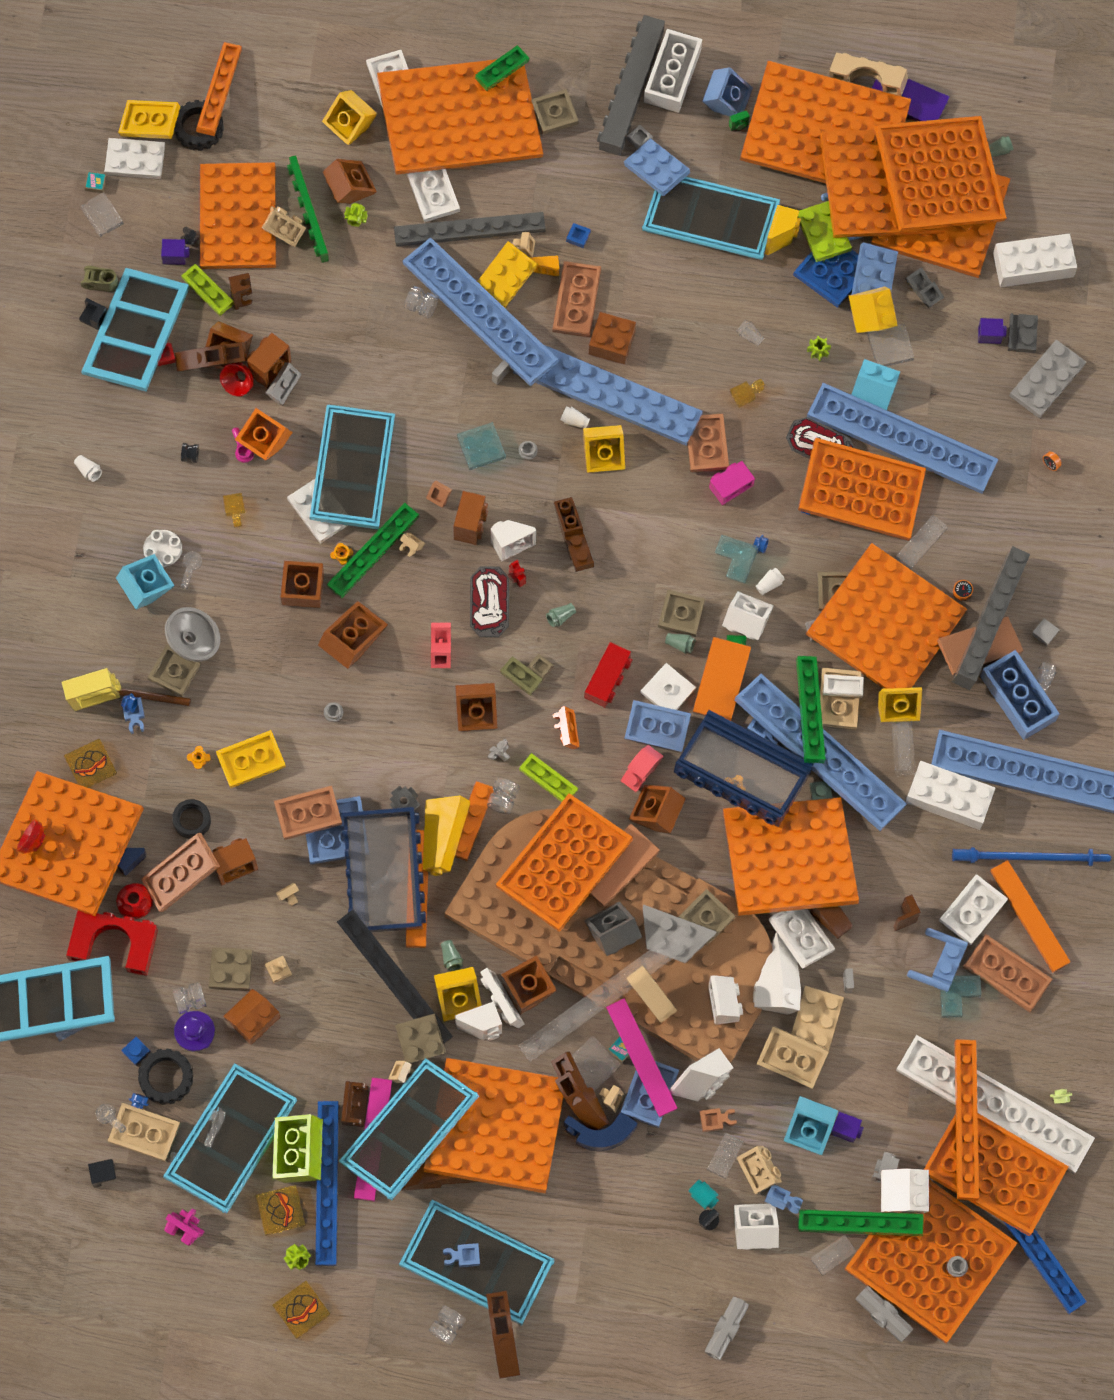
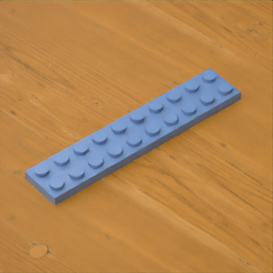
(480, 311)
(621, 398)
(902, 438)
(840, 769)
(1025, 771)

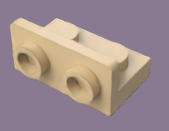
(284, 226)
(759, 1169)

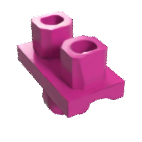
(176, 1221)

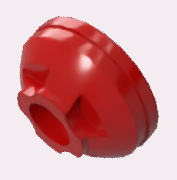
(231, 381)
(31, 838)
(138, 909)

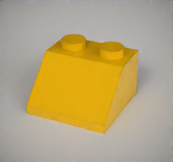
(349, 116)
(783, 229)
(873, 310)
(604, 448)
(900, 704)
(457, 992)

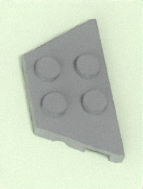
(661, 925)

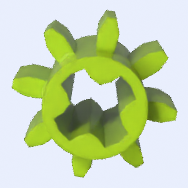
(356, 215)
(813, 348)
(297, 1257)

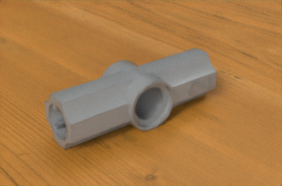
(884, 1314)
(726, 1328)

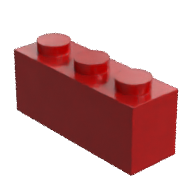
(608, 675)

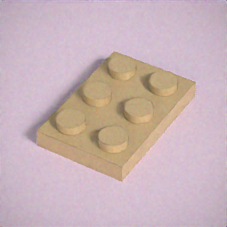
(839, 710)
(817, 1017)
(792, 1057)
(145, 1132)

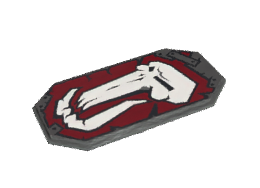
(805, 430)
(489, 601)

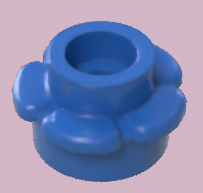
(761, 543)
(129, 703)
(138, 1100)

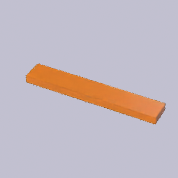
(219, 89)
(1030, 916)
(417, 937)

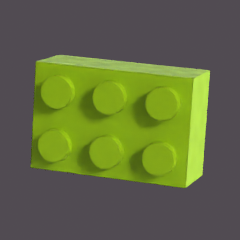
(297, 1148)

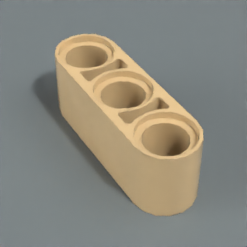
(651, 994)

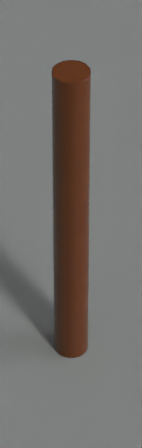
(156, 697)

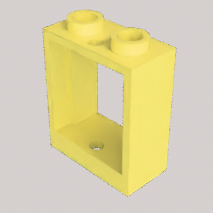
(91, 689)

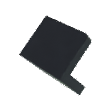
(93, 314)
(102, 1172)

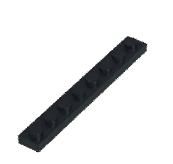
(388, 970)

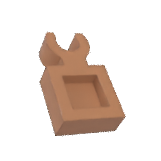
(713, 1119)

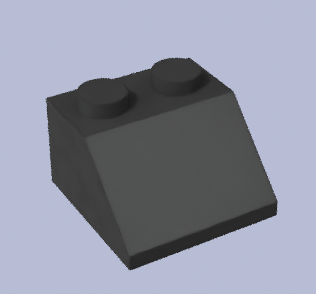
(613, 928)

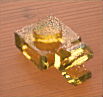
(744, 393)
(234, 506)

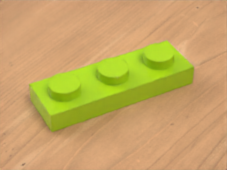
(207, 290)
(547, 778)

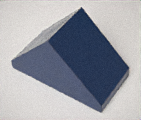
(130, 859)

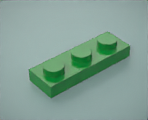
(502, 68)

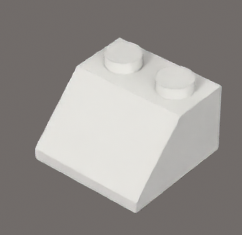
(511, 538)
(747, 615)
(724, 999)
(480, 1022)
(905, 1191)
(756, 1226)

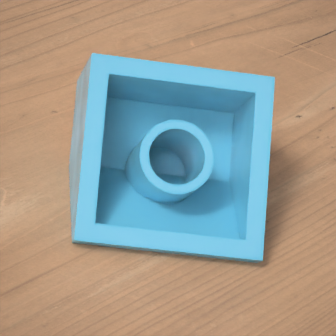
(876, 384)
(144, 581)
(811, 1125)

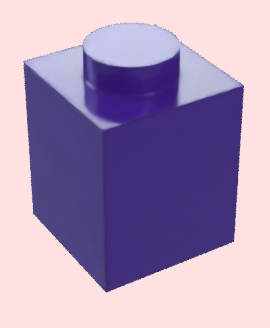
(174, 251)
(991, 331)
(847, 1127)

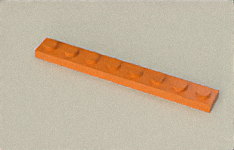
(966, 1120)

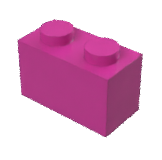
(731, 482)

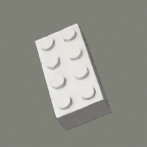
(672, 70)
(1035, 260)
(950, 795)

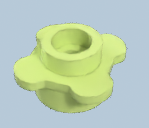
(1061, 1096)

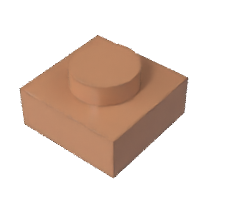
(439, 494)

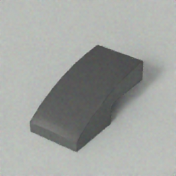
(924, 288)

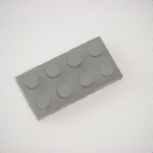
(1047, 378)

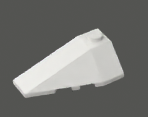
(779, 981)

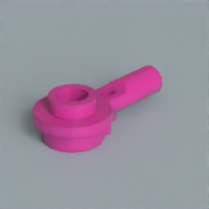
(242, 453)

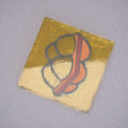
(90, 764)
(280, 1210)
(301, 1309)

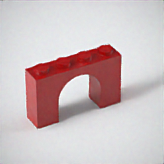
(89, 927)

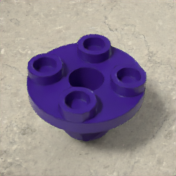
(194, 1031)

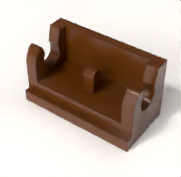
(240, 286)
(354, 1104)

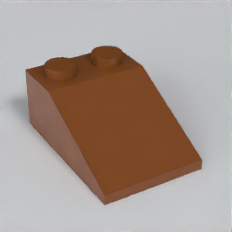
(352, 634)

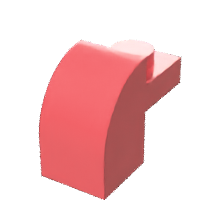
(440, 645)
(640, 767)

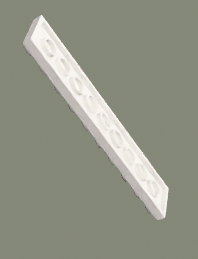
(431, 188)
(1027, 1120)

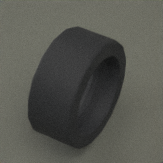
(184, 805)

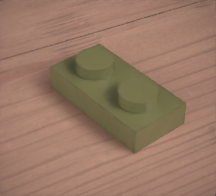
(521, 676)

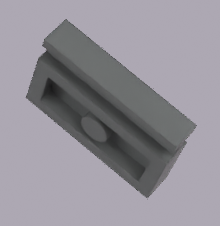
(1022, 333)

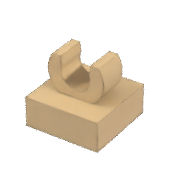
(525, 244)
(412, 542)
(288, 893)
(278, 969)
(400, 1072)
(612, 1098)

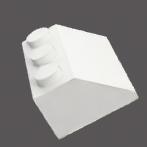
(703, 1077)

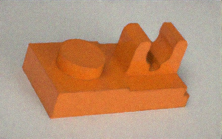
(568, 727)

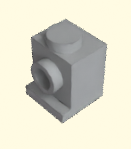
(887, 1162)

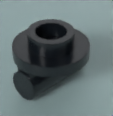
(189, 236)
(709, 1219)

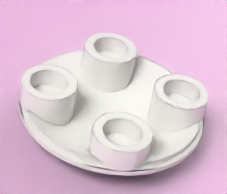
(164, 545)

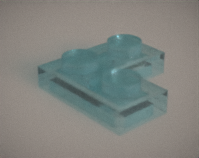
(741, 555)
(961, 987)

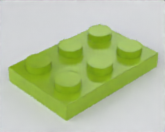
(818, 232)

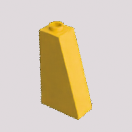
(442, 832)

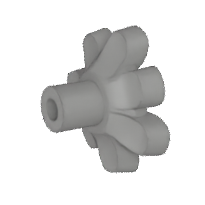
(499, 751)

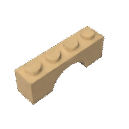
(849, 68)

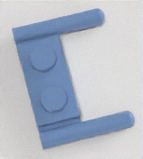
(947, 964)

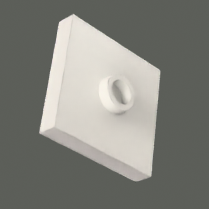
(668, 688)

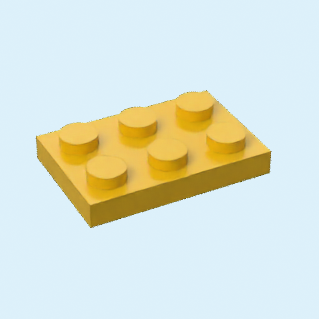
(149, 119)
(507, 273)
(250, 759)

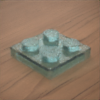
(481, 446)

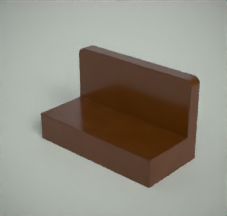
(911, 913)

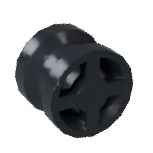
(190, 452)

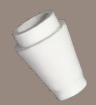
(574, 418)
(89, 469)
(770, 581)

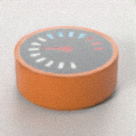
(1052, 461)
(963, 590)

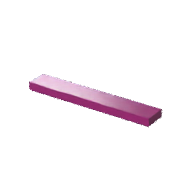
(641, 1057)
(378, 1099)

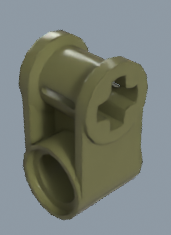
(95, 279)

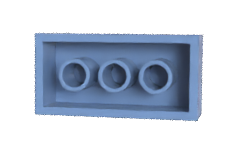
(1019, 695)

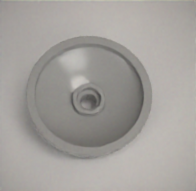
(197, 629)

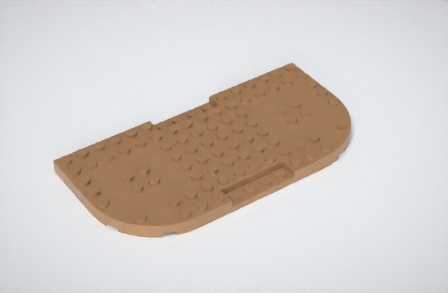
(580, 964)

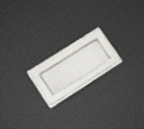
(843, 686)

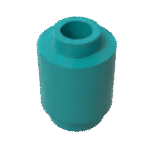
(704, 1194)

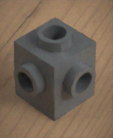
(400, 792)

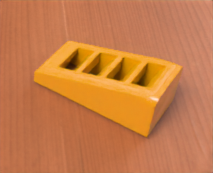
(547, 265)

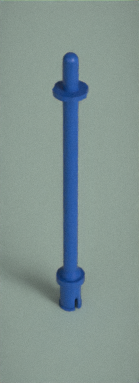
(973, 855)

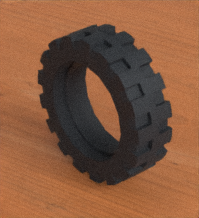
(190, 141)
(153, 1059)

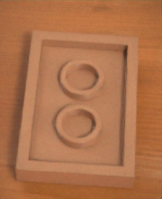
(708, 445)
(308, 812)

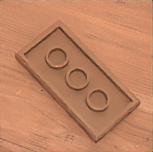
(576, 299)
(954, 645)
(626, 867)
(180, 872)
(1007, 973)

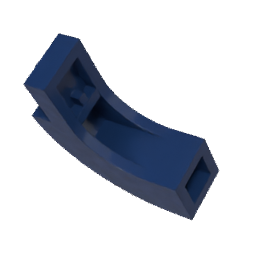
(603, 1139)

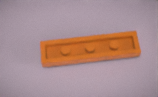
(474, 819)

